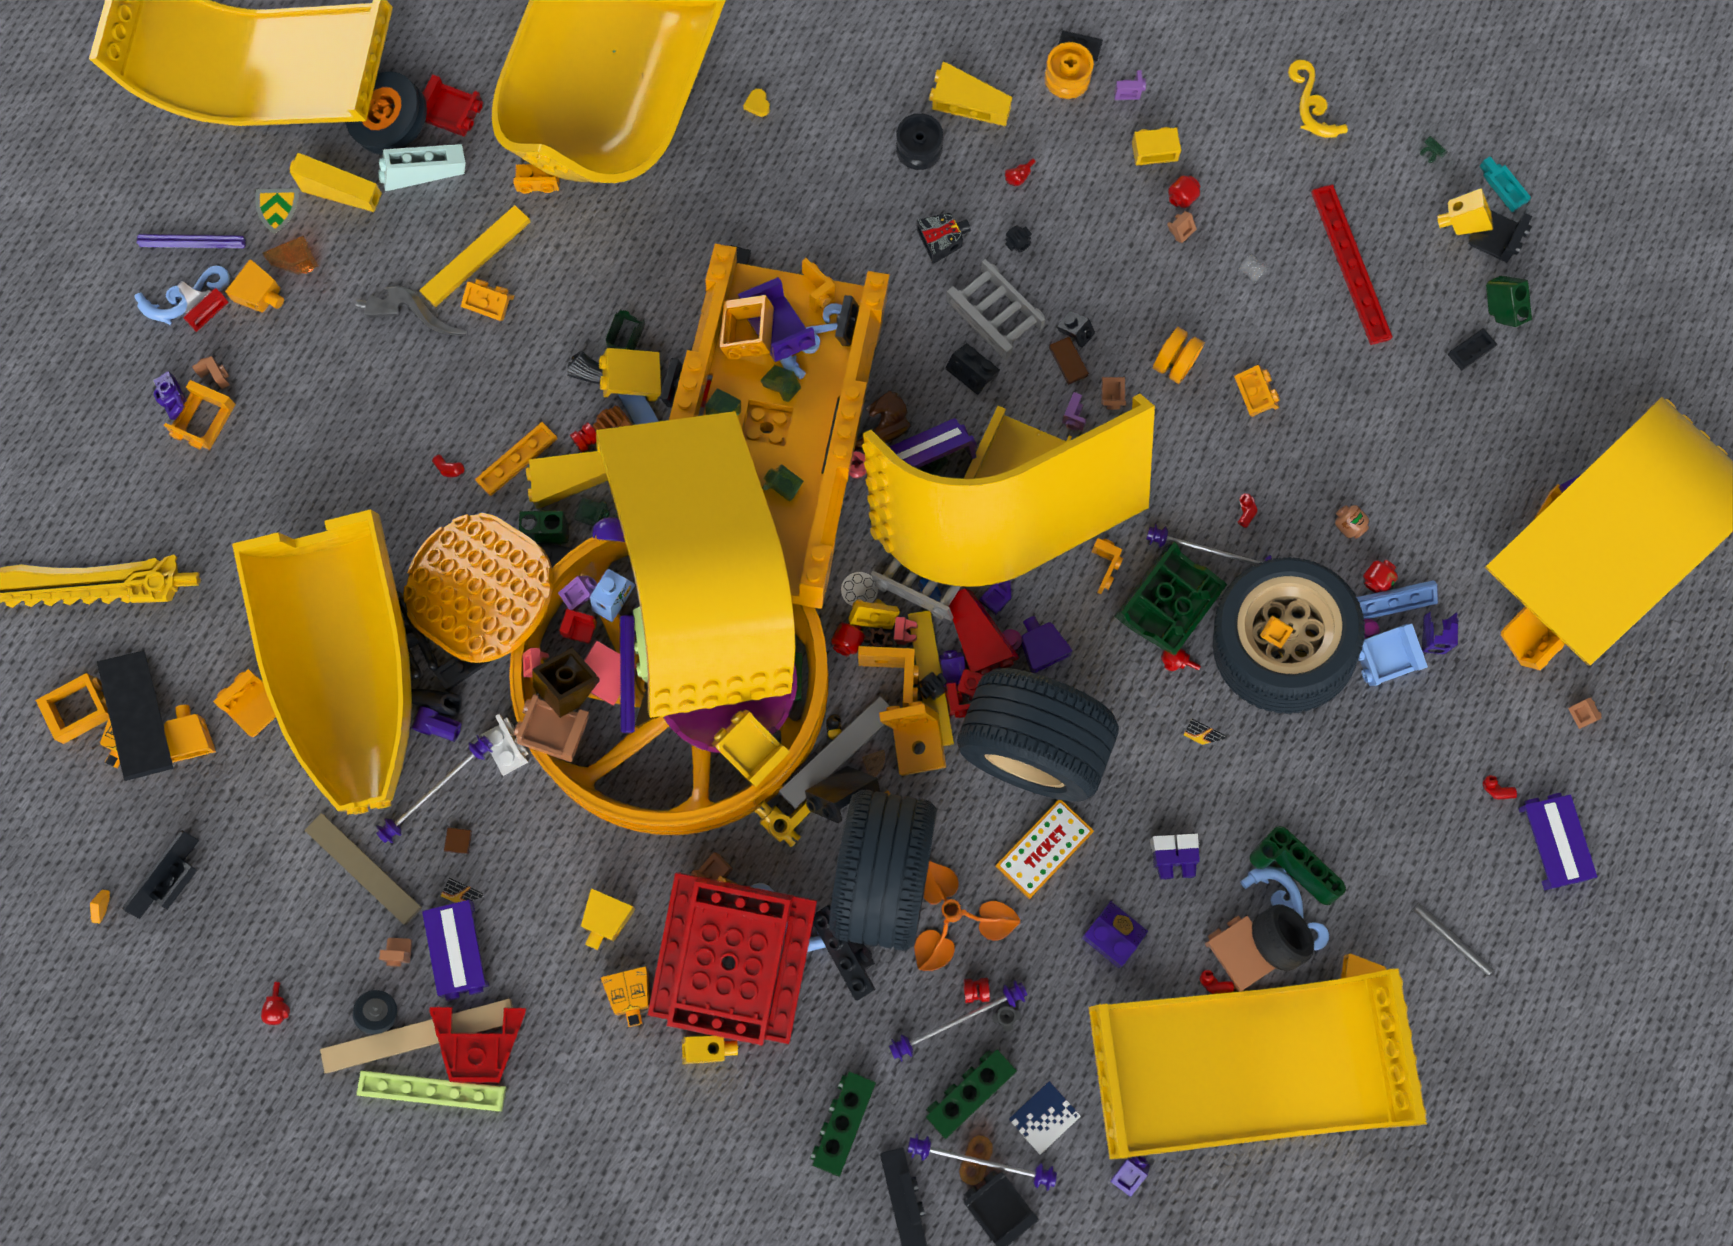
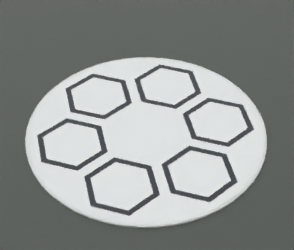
(859, 586)

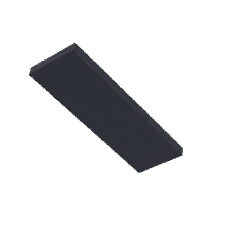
(134, 715)

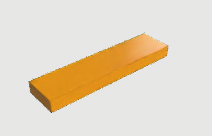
(516, 459)

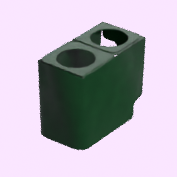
(1504, 295)
(615, 328)
(547, 536)

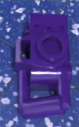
(169, 395)

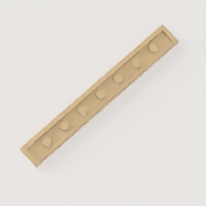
(410, 1037)

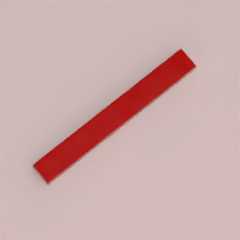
(1351, 264)

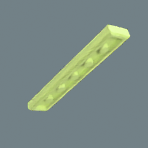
(431, 1091)

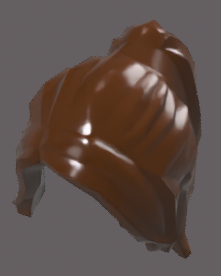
(893, 418)

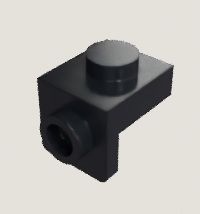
(1076, 327)

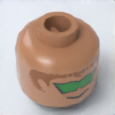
(1352, 521)

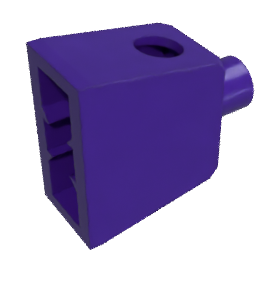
(1043, 645)

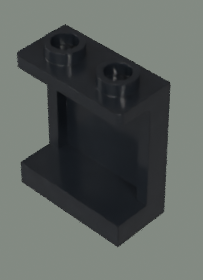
(836, 791)
(999, 1209)

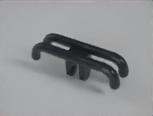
(414, 638)

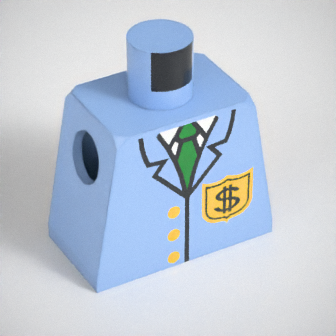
(611, 593)

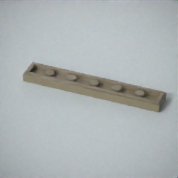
(363, 869)

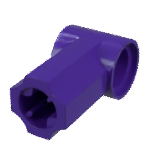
(430, 722)

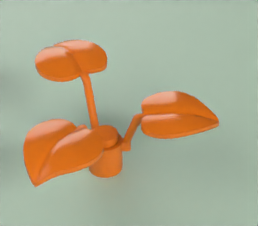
(935, 950)

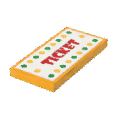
(1044, 848)

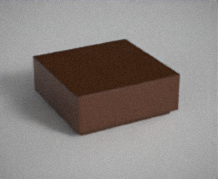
(458, 841)

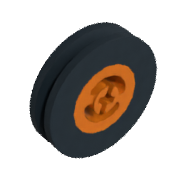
(397, 125)

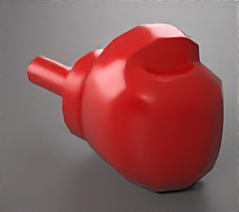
(1018, 175)
(1180, 660)
(274, 1009)

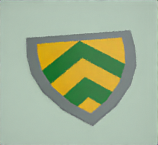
(276, 207)

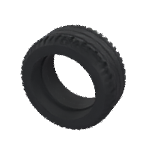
(1282, 937)

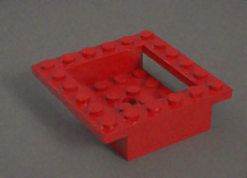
(748, 923)

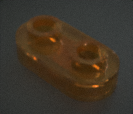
(984, 1155)

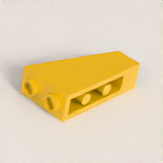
(968, 96)
(333, 183)
(563, 476)

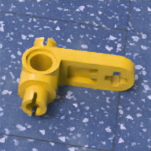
(770, 815)

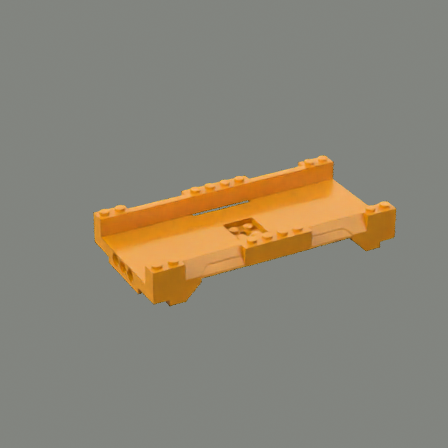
(796, 427)

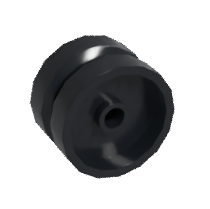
(919, 141)

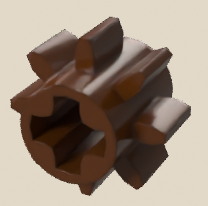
(879, 635)

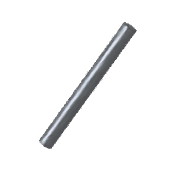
(1453, 939)

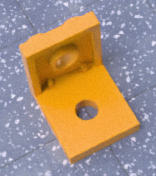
(895, 659)
(910, 727)

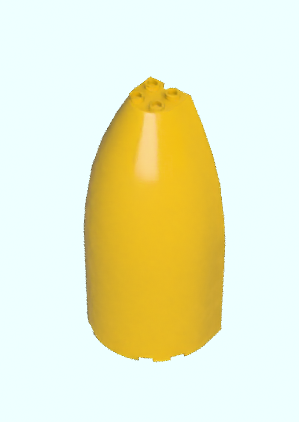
(333, 654)

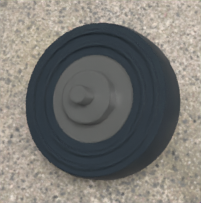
(374, 1012)

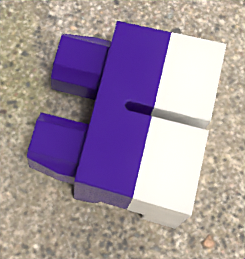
(1175, 851)

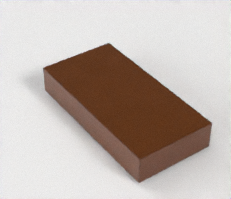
(1068, 360)

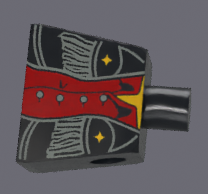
(941, 235)

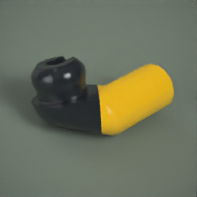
(833, 726)

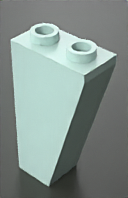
(419, 165)

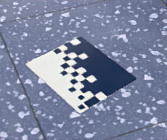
(1044, 1117)

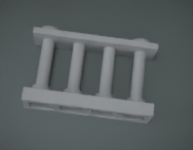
(988, 329)
(938, 609)

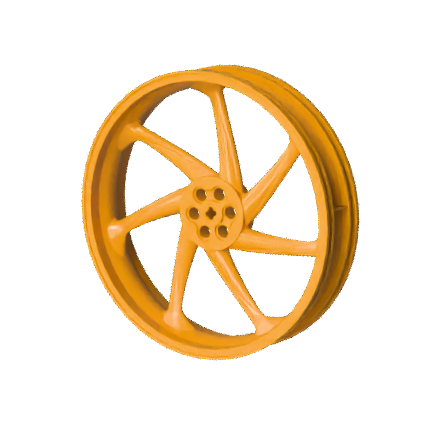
(697, 812)

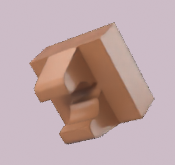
(1182, 226)
(1585, 713)

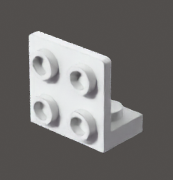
(506, 751)

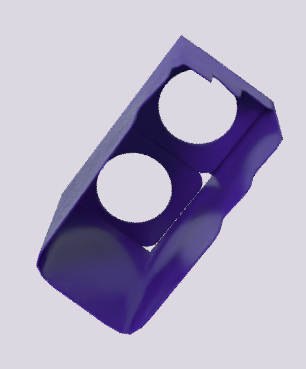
(1449, 636)

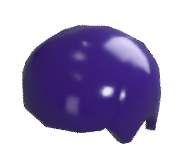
(608, 529)

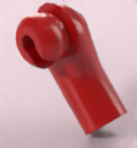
(448, 469)
(1491, 785)
(1213, 986)

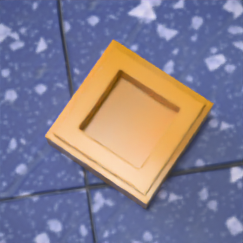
(1276, 632)

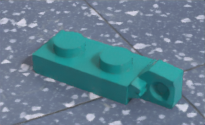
(1504, 184)

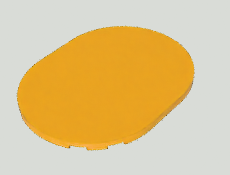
(478, 587)

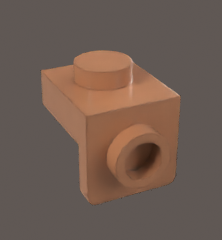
(209, 365)
(1113, 392)
(713, 868)
(397, 952)

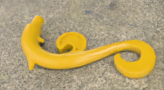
(1320, 104)

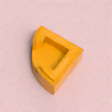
(99, 906)

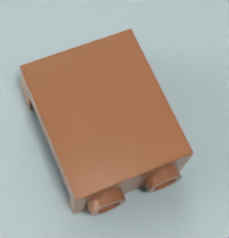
(548, 732)
(1239, 953)

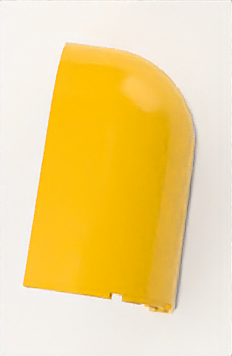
(589, 110)

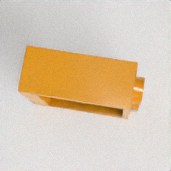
(742, 309)
(53, 719)

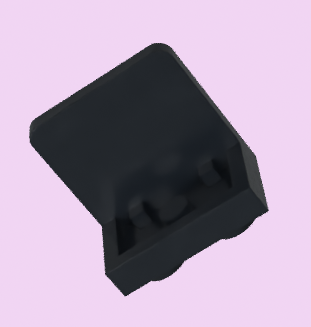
(1504, 238)

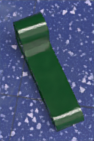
(1299, 863)

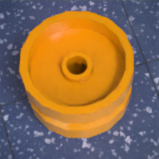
(1068, 70)
(1175, 353)

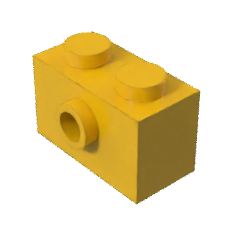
(1156, 146)

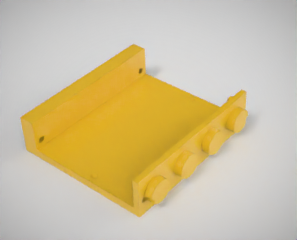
(1008, 446)

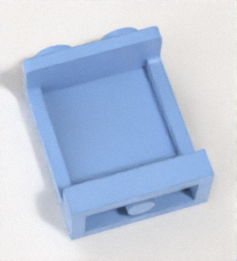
(1391, 655)

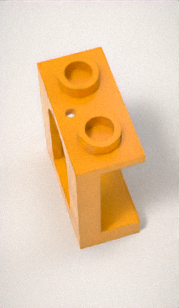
(178, 429)

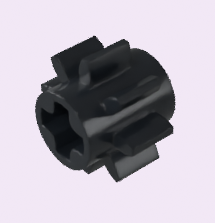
(1018, 238)
(933, 686)

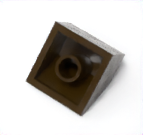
(564, 681)

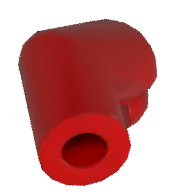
(1249, 509)

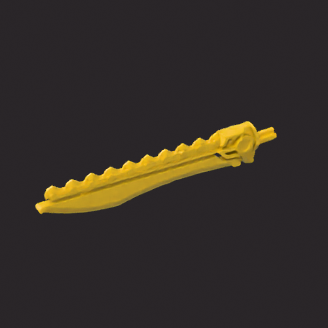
(143, 583)

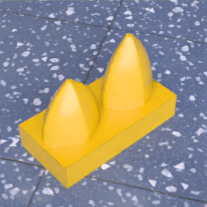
(873, 614)

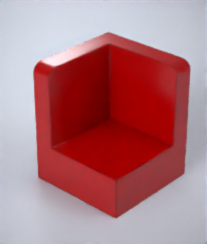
(578, 626)

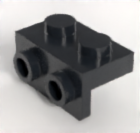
(971, 368)

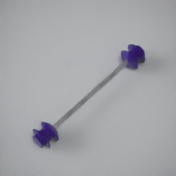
(1160, 536)
(391, 827)
(1011, 994)
(1040, 1175)

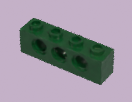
(1002, 1073)
(835, 1162)

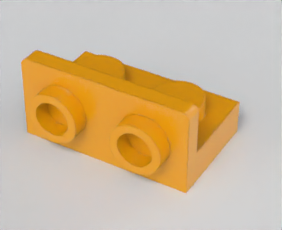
(533, 179)
(486, 300)
(1257, 390)

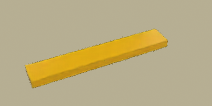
(474, 256)
(927, 658)

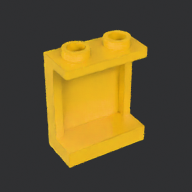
(630, 373)
(749, 747)

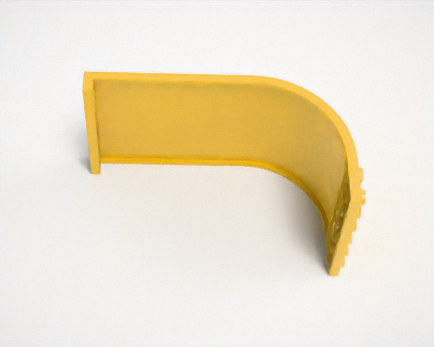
(242, 62)
(1016, 519)
(1622, 532)
(702, 562)
(1256, 1065)

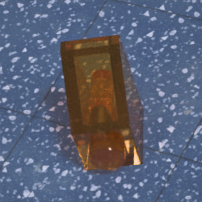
(292, 256)

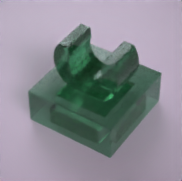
(1435, 148)

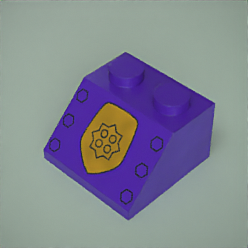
(1115, 935)

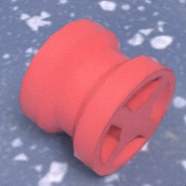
(857, 470)

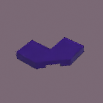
(997, 596)

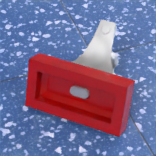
(201, 305)

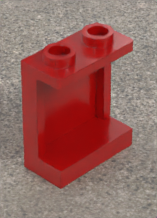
(451, 107)

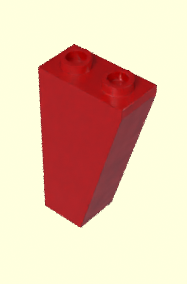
(979, 635)

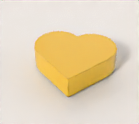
(757, 103)

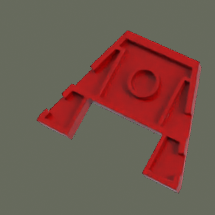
(476, 1055)

